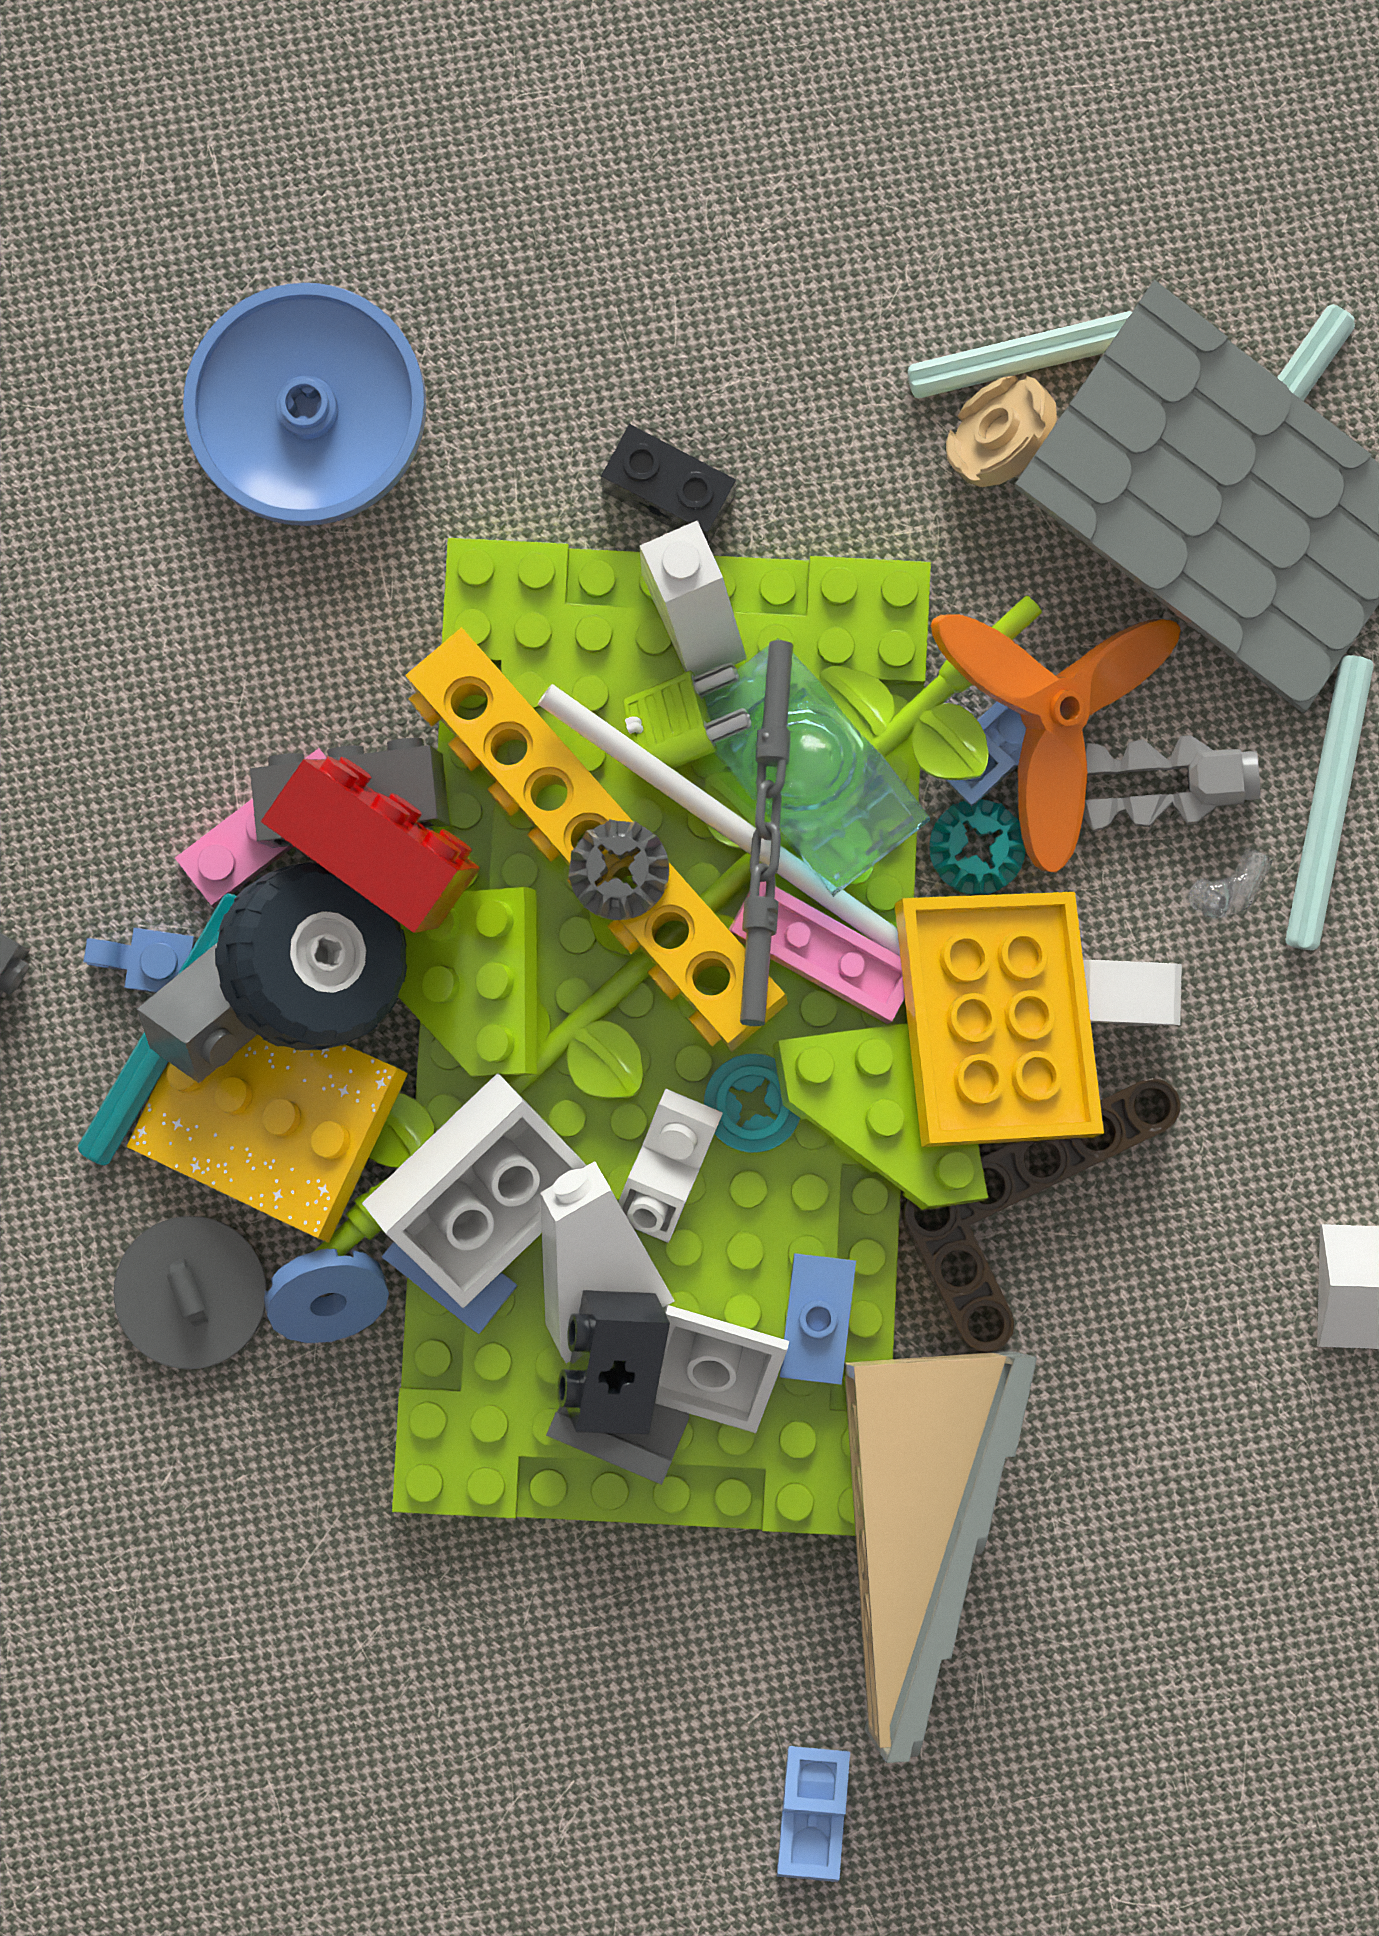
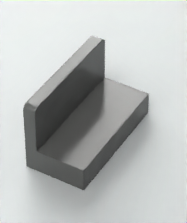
(639, 1453)

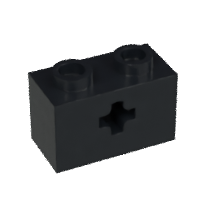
(667, 483)
(614, 1362)

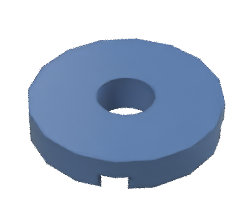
(305, 1317)

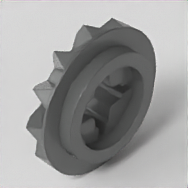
(614, 898)

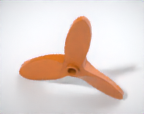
(1054, 713)

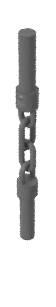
(761, 912)

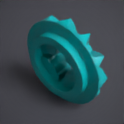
(971, 874)
(760, 1132)

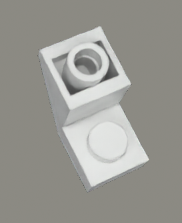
(1133, 992)
(668, 1164)

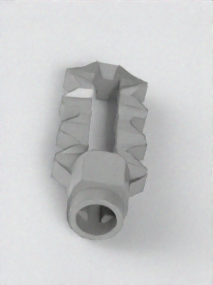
(1213, 781)

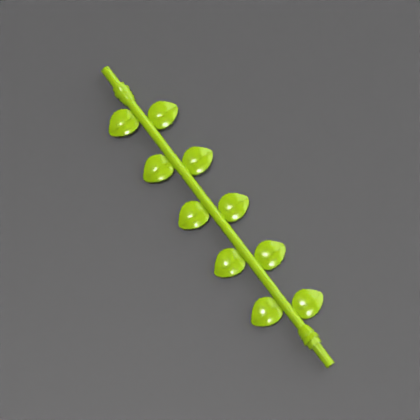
(602, 1053)

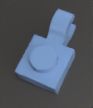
(149, 960)

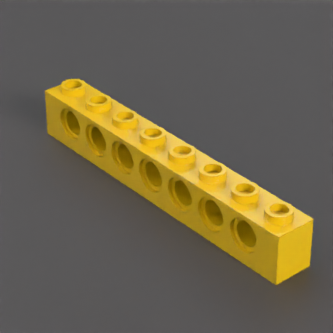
(464, 670)

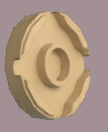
(1001, 430)

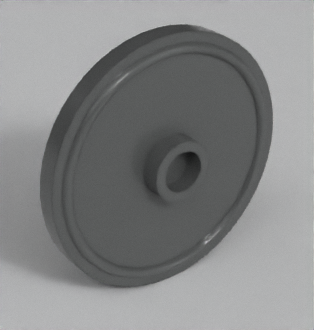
(190, 1292)

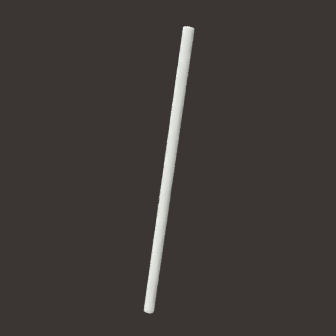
(714, 814)

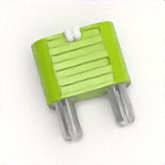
(675, 720)

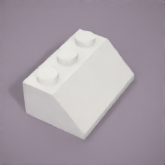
(474, 1190)

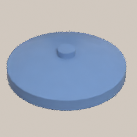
(304, 404)

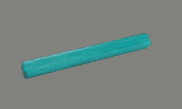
(139, 1072)

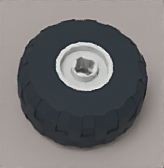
(309, 959)

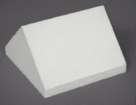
(1348, 1287)
(718, 1369)

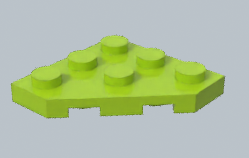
(479, 981)
(865, 1099)

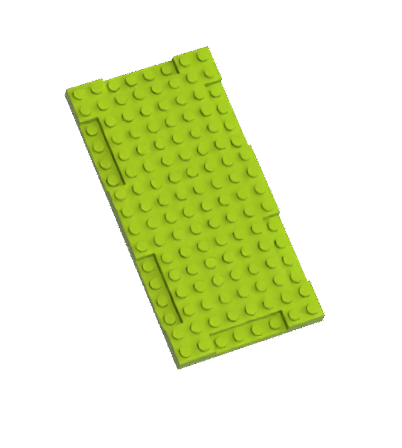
(483, 1402)

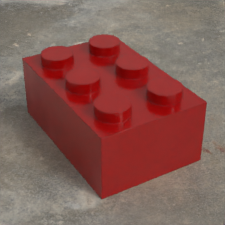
(372, 842)

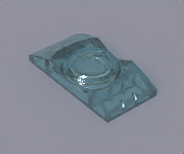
(839, 793)

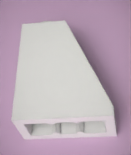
(692, 599)
(589, 1248)

